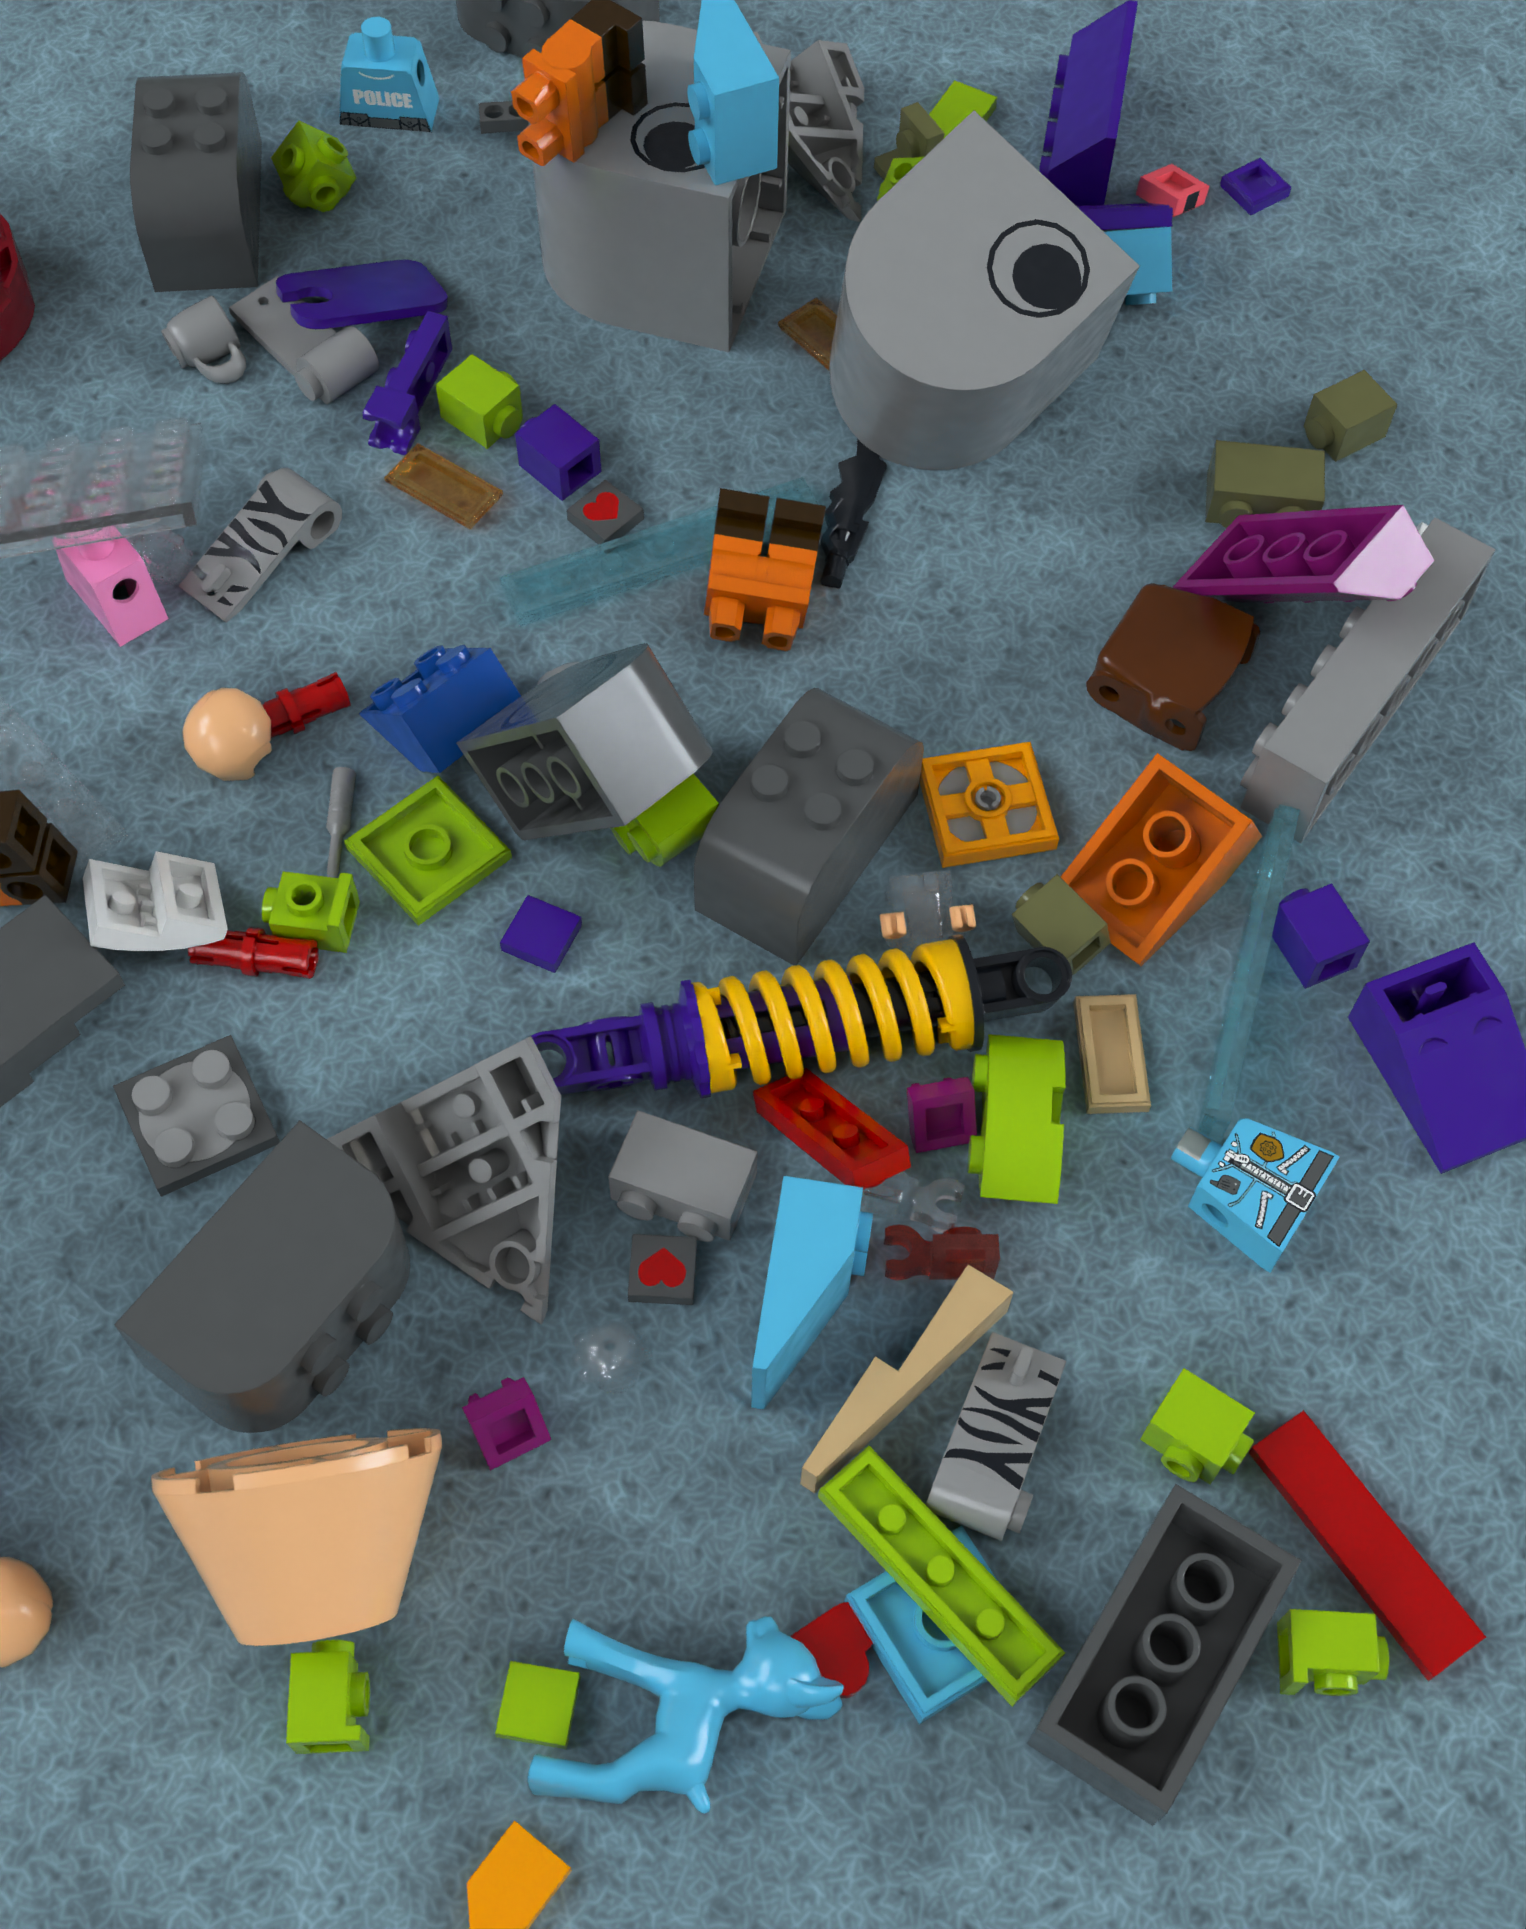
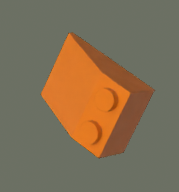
(1159, 858)

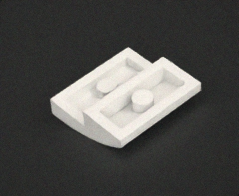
(154, 909)

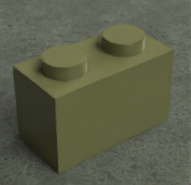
(1262, 480)

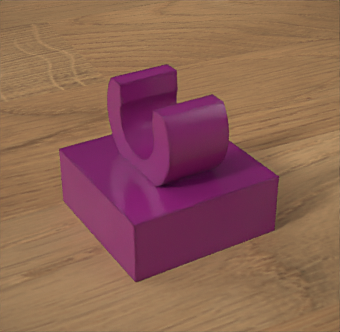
(941, 1114)
(506, 1422)

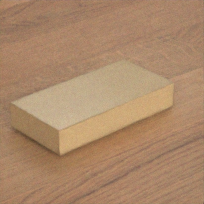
(1111, 1054)

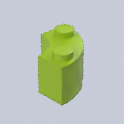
(670, 823)
(1021, 1116)

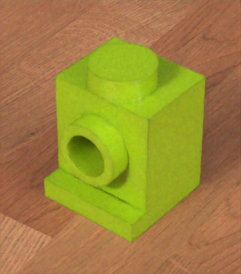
(326, 910)
(1329, 1650)
(326, 1699)

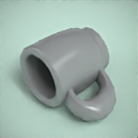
(205, 335)

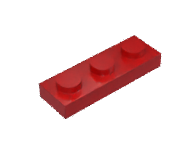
(832, 1130)

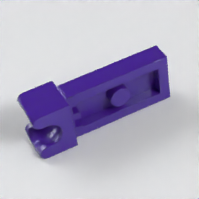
(407, 386)

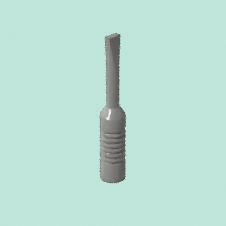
(339, 814)

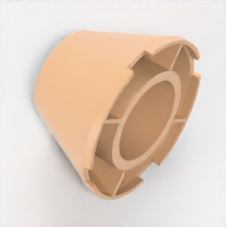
(305, 1531)

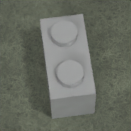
(682, 1177)

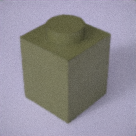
(1349, 415)
(1061, 920)

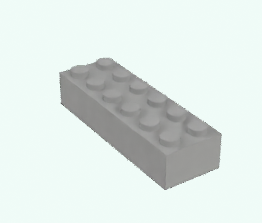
(1362, 683)

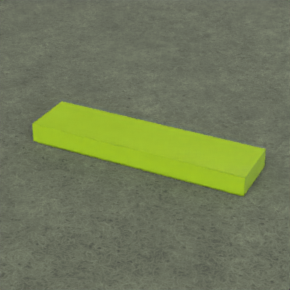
(941, 1575)

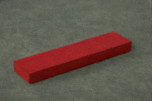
(1366, 1545)

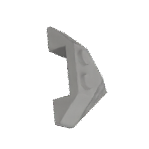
(824, 125)
(475, 1168)

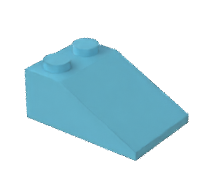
(732, 97)
(813, 1254)

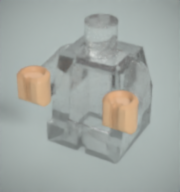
(922, 911)

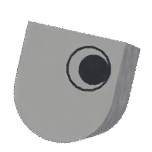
(641, 227)
(969, 304)

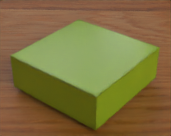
(538, 1705)

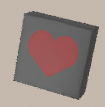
(605, 513)
(662, 1269)

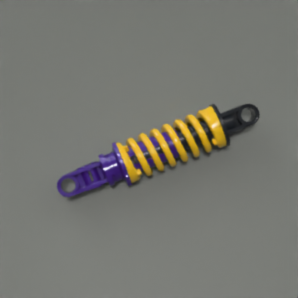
(807, 1018)

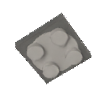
(196, 1115)

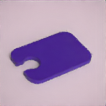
(362, 293)

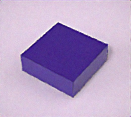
(1255, 186)
(541, 933)

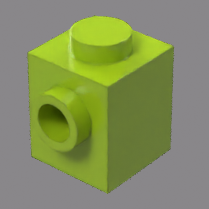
(480, 401)
(1199, 1430)

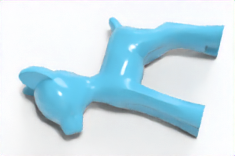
(772, 1679)

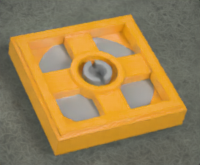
(987, 804)

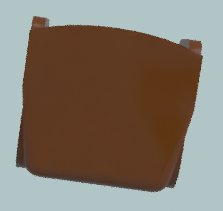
(1171, 661)

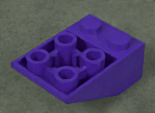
(1448, 1054)

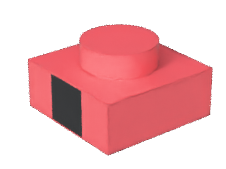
(1172, 188)

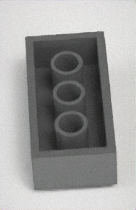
(1165, 1655)

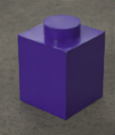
(558, 452)
(1318, 935)

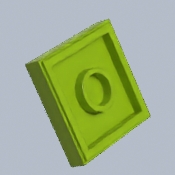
(428, 850)

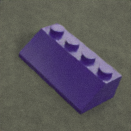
(1089, 107)

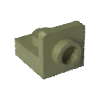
(916, 137)

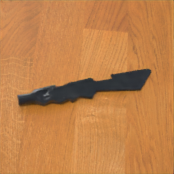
(844, 516)

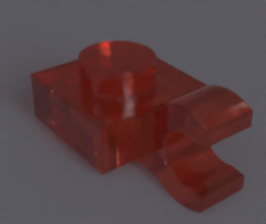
(944, 1255)

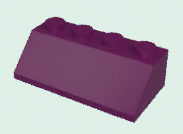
(1312, 557)

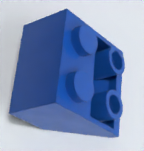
(440, 704)

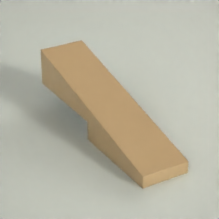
(884, 1392)

